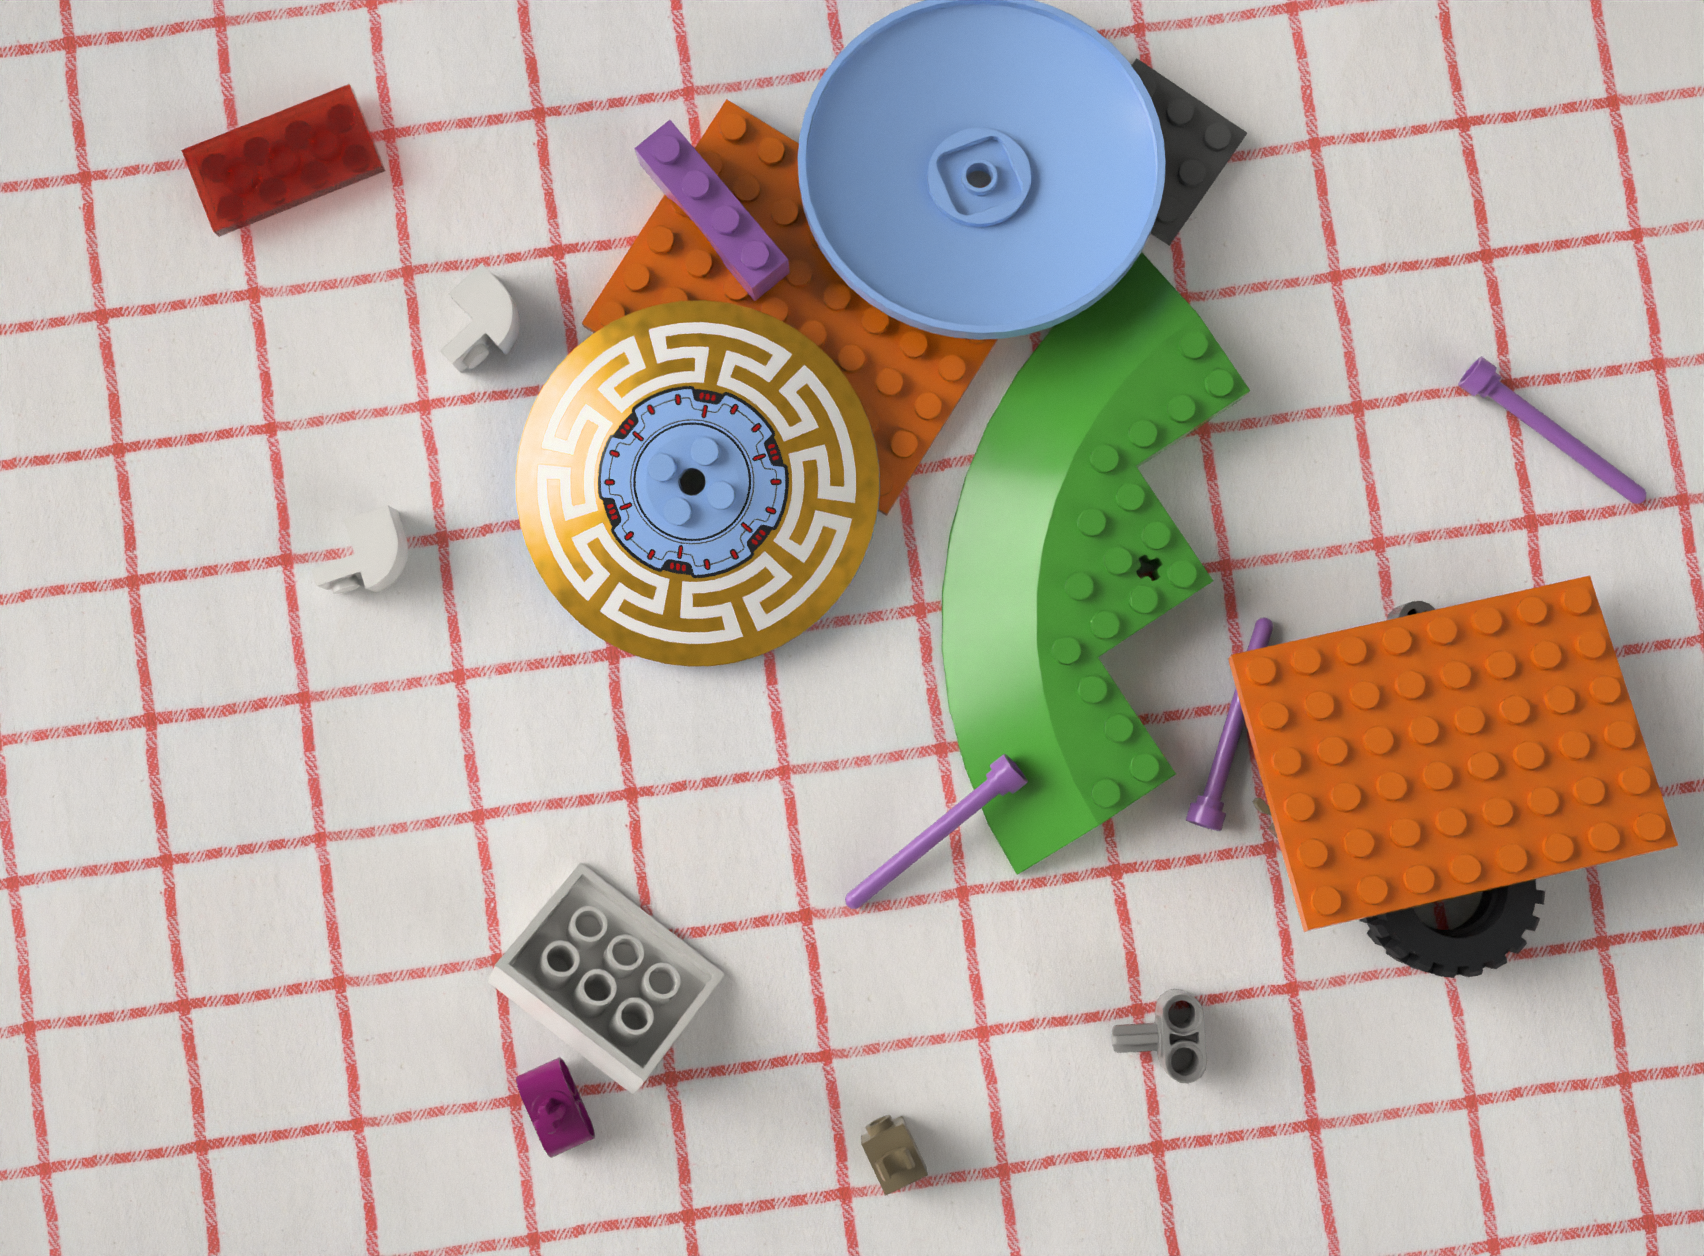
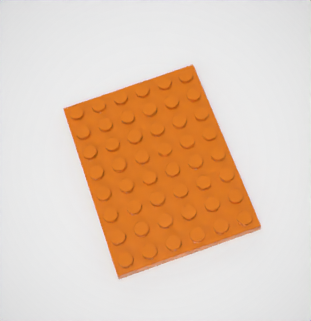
(899, 372)
(1449, 753)

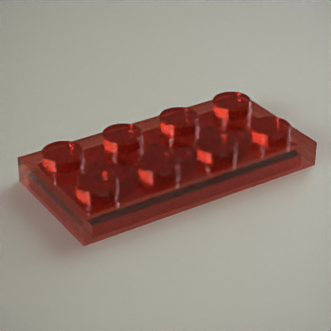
(283, 160)

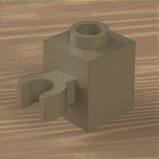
(893, 1153)

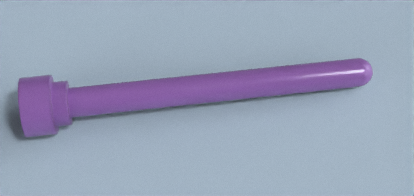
(1484, 381)
(1003, 778)
(1208, 808)

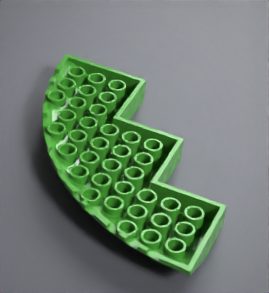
(1052, 554)

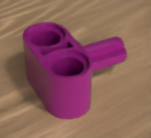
(555, 1107)

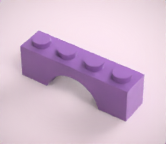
(713, 208)

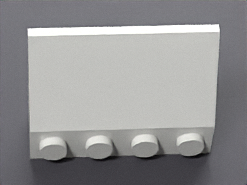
(605, 978)

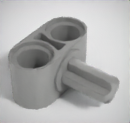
(1168, 1037)

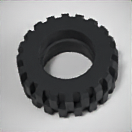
(1472, 946)

